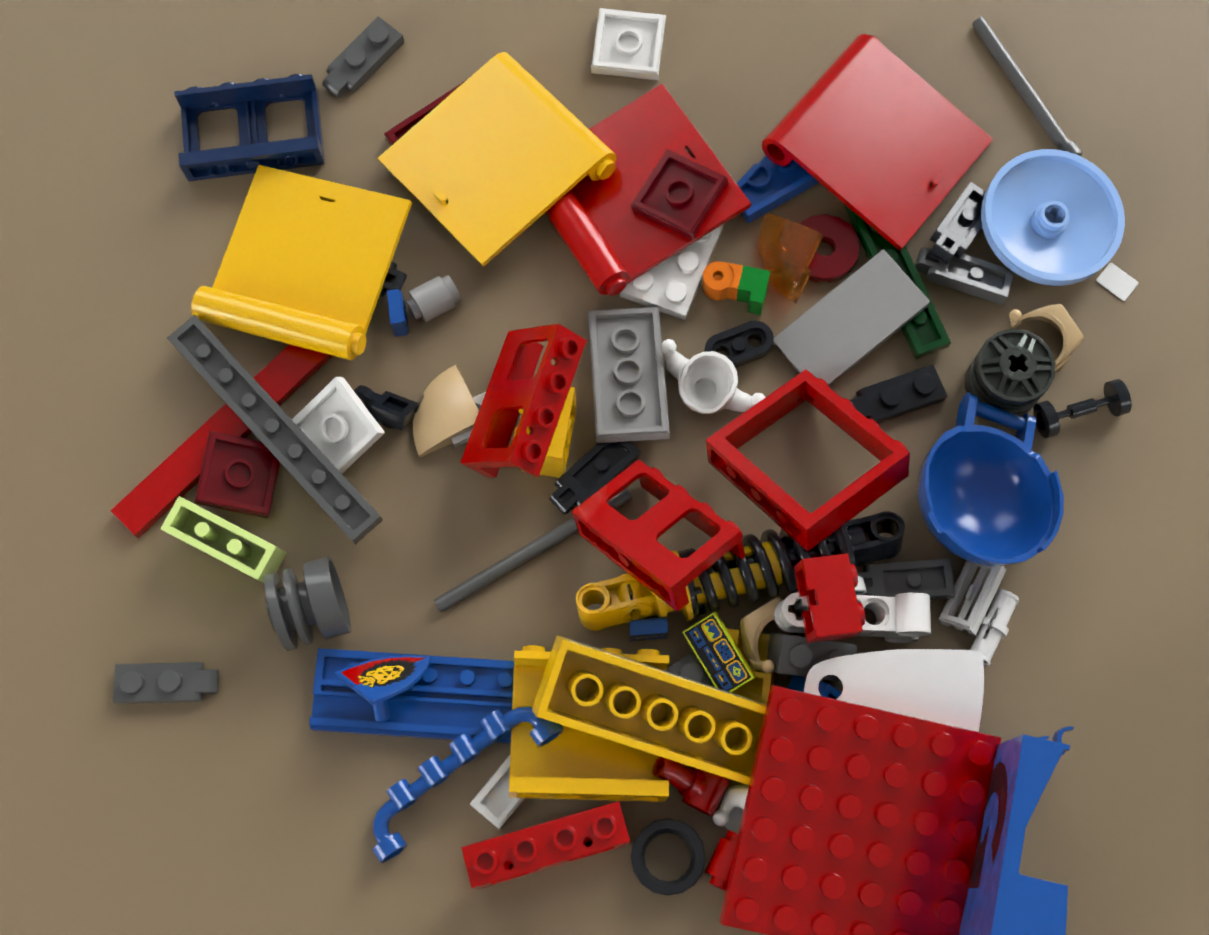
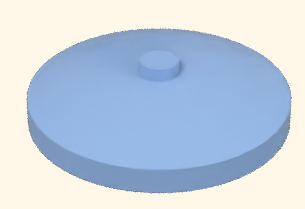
(1052, 217)

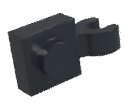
(388, 408)

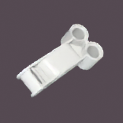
(898, 617)

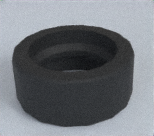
(696, 849)

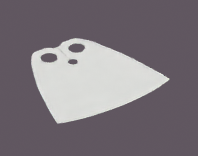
(913, 682)

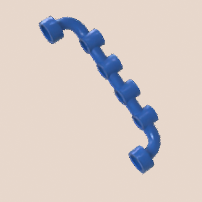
(436, 772)

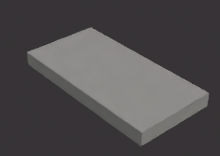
(852, 320)
(628, 375)

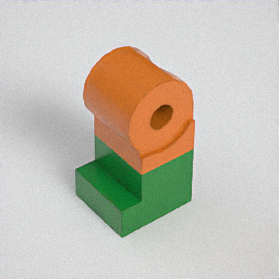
(736, 283)

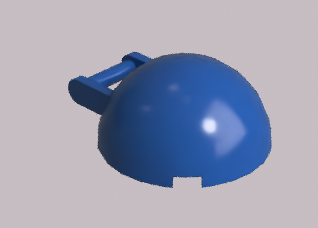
(988, 490)

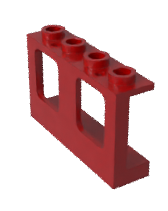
(515, 389)
(635, 543)
(545, 845)

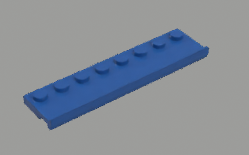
(440, 706)

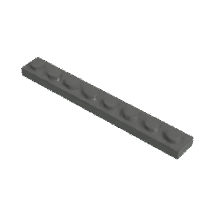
(275, 430)

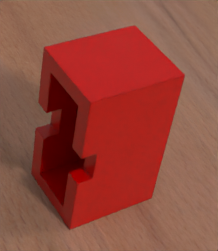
(831, 597)

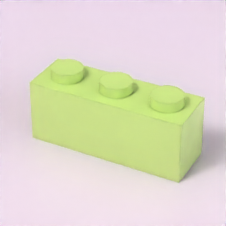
(222, 539)

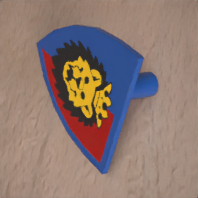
(384, 678)

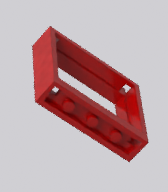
(778, 505)

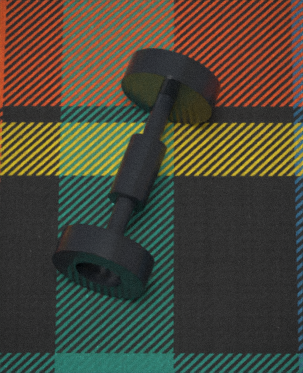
(1115, 397)

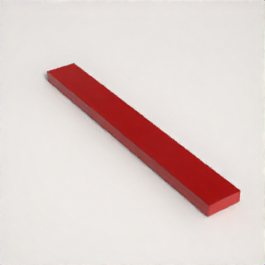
(183, 467)

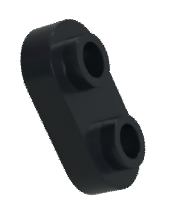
(736, 343)

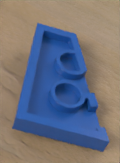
(772, 185)

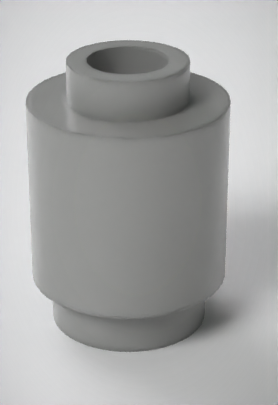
(433, 298)

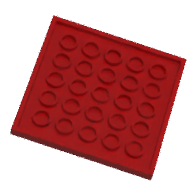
(857, 821)

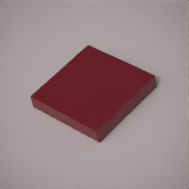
(679, 194)
(237, 475)

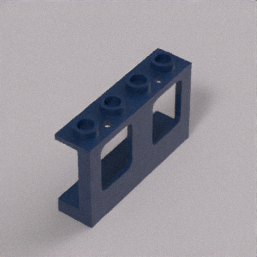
(254, 148)

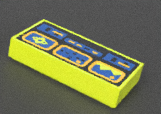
(719, 653)

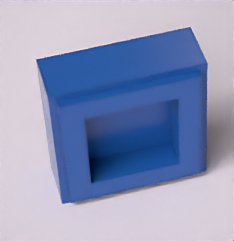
(397, 312)
(648, 629)

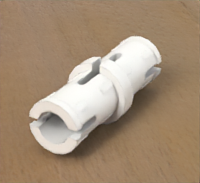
(995, 624)

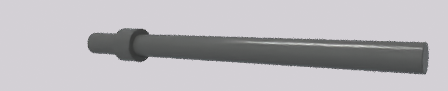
(1024, 87)
(518, 558)

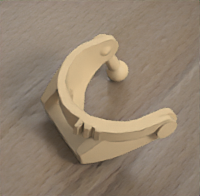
(1061, 320)
(750, 630)

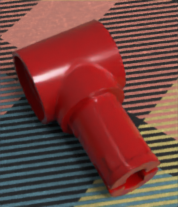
(699, 788)

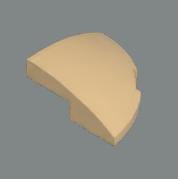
(443, 412)

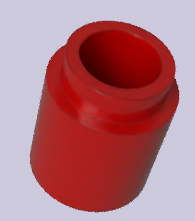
(721, 860)

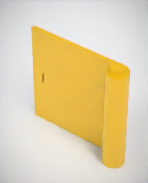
(497, 156)
(305, 264)

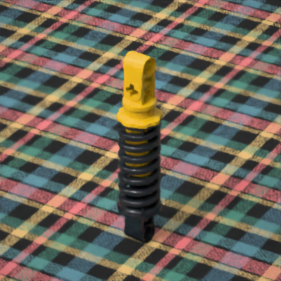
(761, 568)

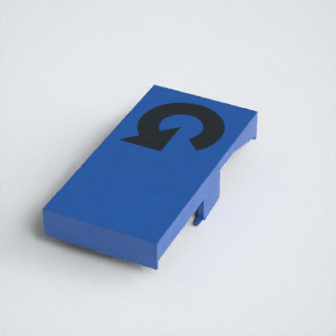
(998, 895)

